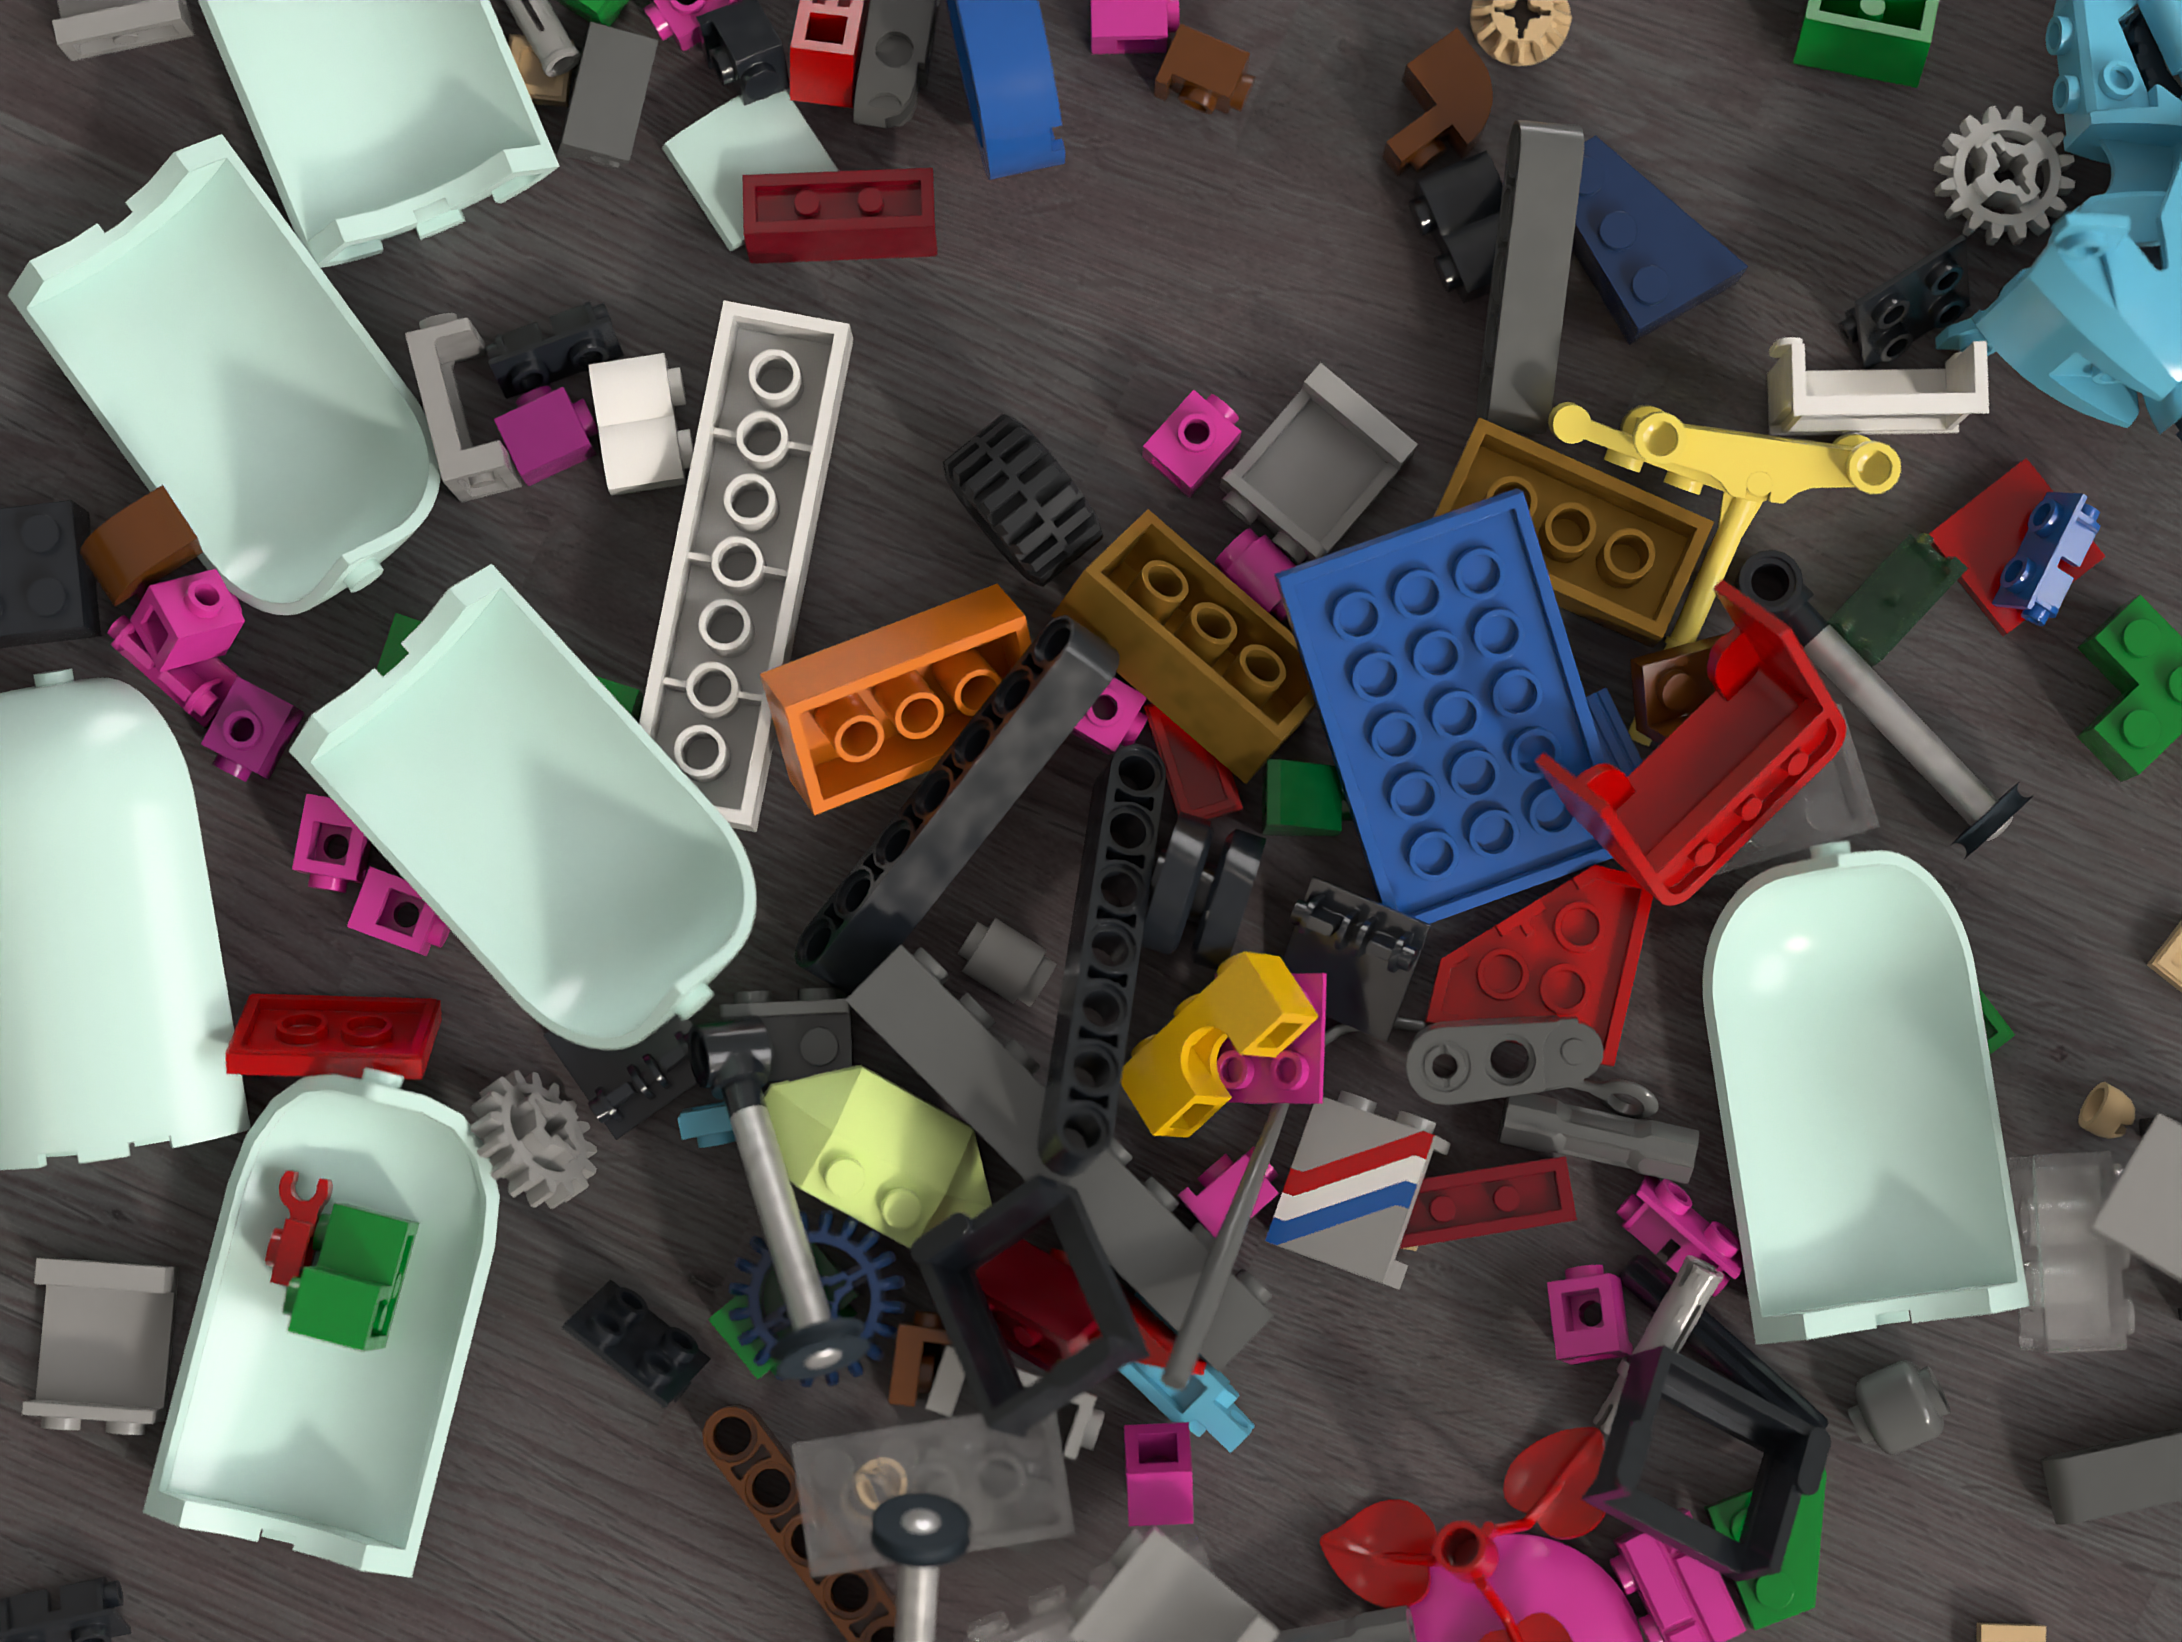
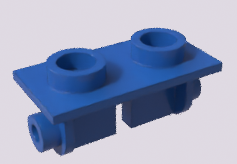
(2058, 529)

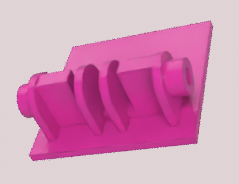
(1292, 1075)

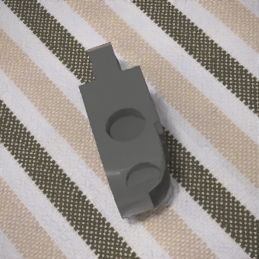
(894, 61)
(1558, 1055)

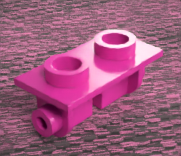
(195, 687)
(1668, 1215)

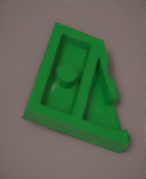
(1795, 1587)

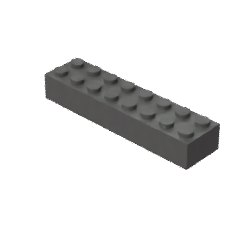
(1004, 1104)

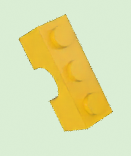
(1176, 1072)

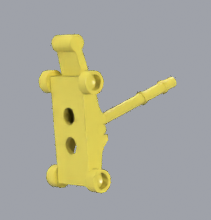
(1738, 463)

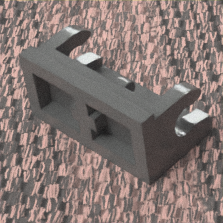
(607, 96)

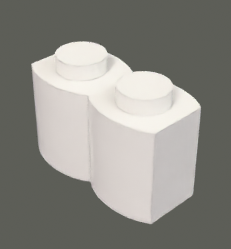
(639, 423)

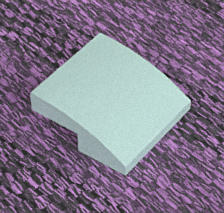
(741, 141)

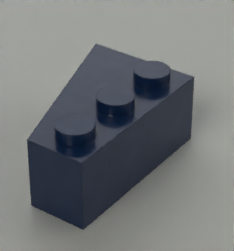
(1643, 247)

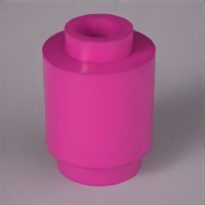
(1251, 565)

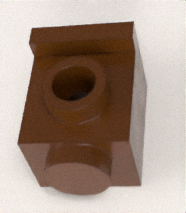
(1205, 73)

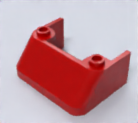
(1721, 768)

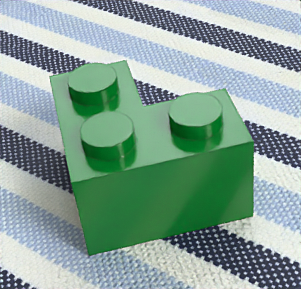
(2144, 662)
(356, 1279)

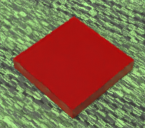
(1989, 534)

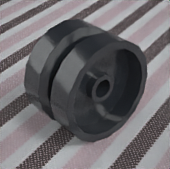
(1201, 891)

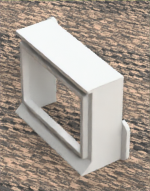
(1874, 399)

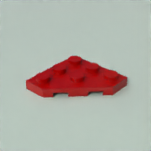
(1554, 957)

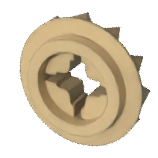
(1500, 37)

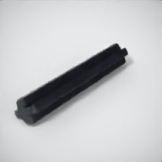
(1721, 1346)

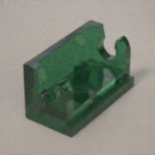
(1895, 597)

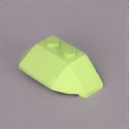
(877, 1151)

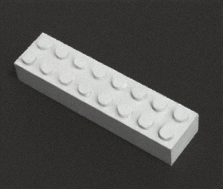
(744, 548)

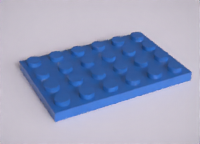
(1436, 696)

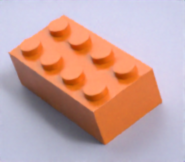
(891, 696)

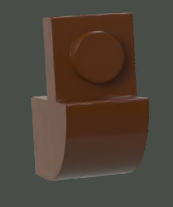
(1457, 101)
(140, 546)

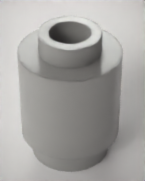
(1006, 962)

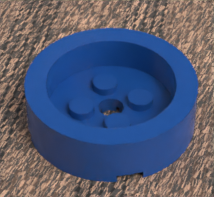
(1007, 84)

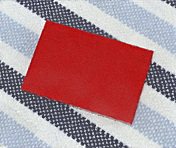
(333, 1035)

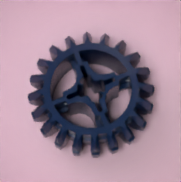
(867, 1270)

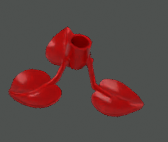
(1393, 1543)

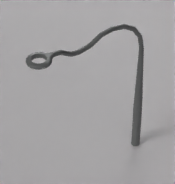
(1231, 1233)

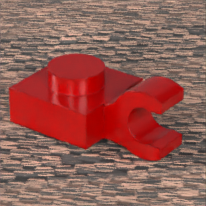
(291, 1247)

